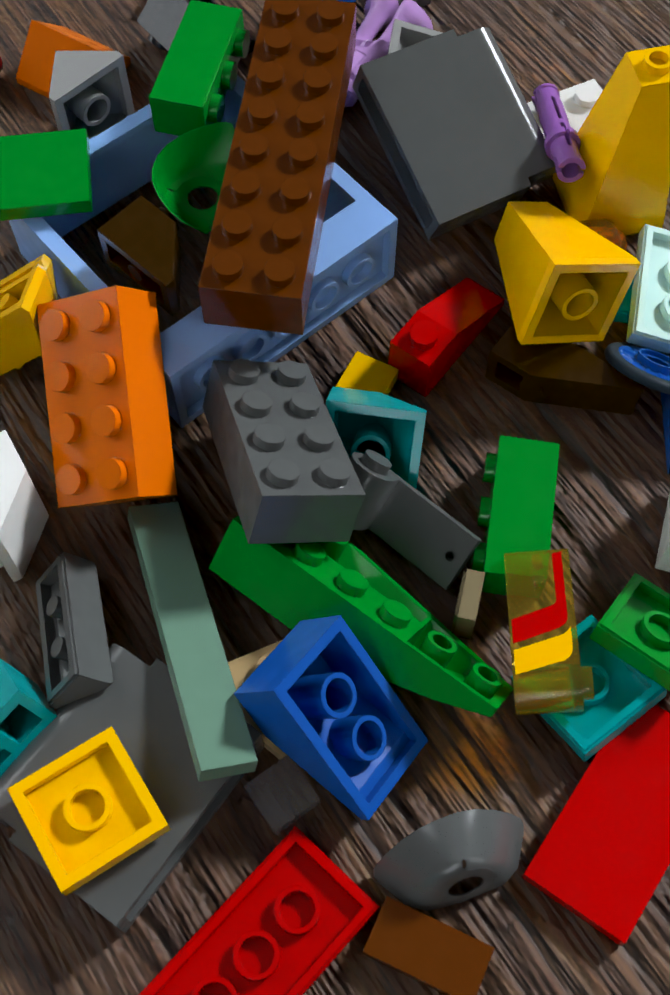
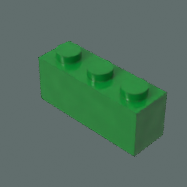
(199, 68)
(519, 505)

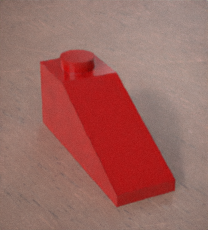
(441, 333)

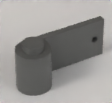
(411, 521)

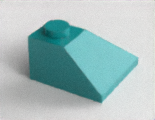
(379, 424)

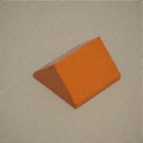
(39, 53)

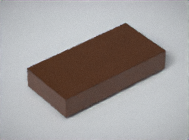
(428, 950)

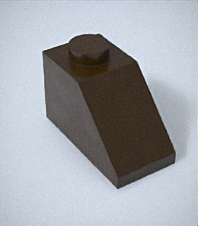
(146, 250)

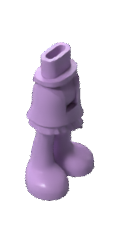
(380, 18)

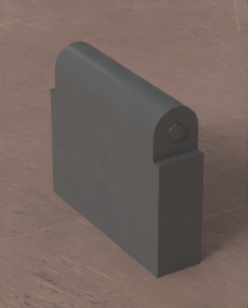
(453, 127)
(150, 727)

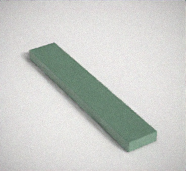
(191, 644)

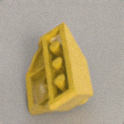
(18, 312)

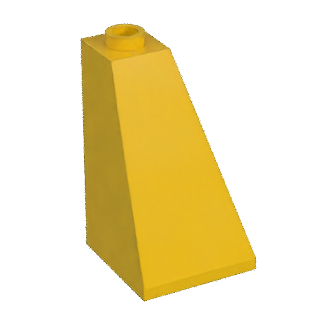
(626, 147)
(559, 275)

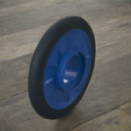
(640, 364)

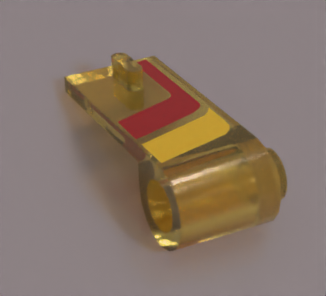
(544, 634)

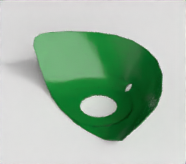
(191, 163)

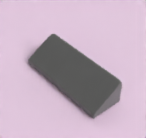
(72, 631)

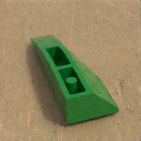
(394, 628)

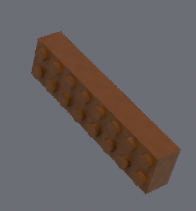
(280, 168)

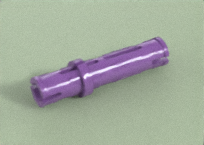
(560, 140)

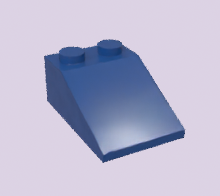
(333, 713)

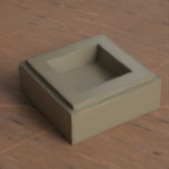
(467, 603)

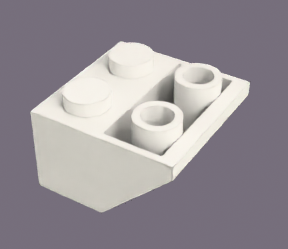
(21, 512)

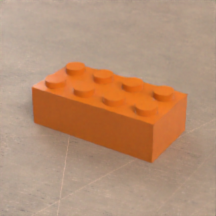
(106, 397)

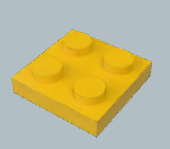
(88, 810)

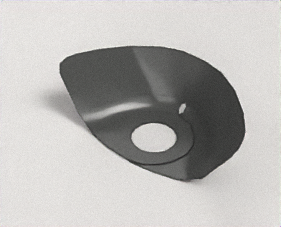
(431, 858)

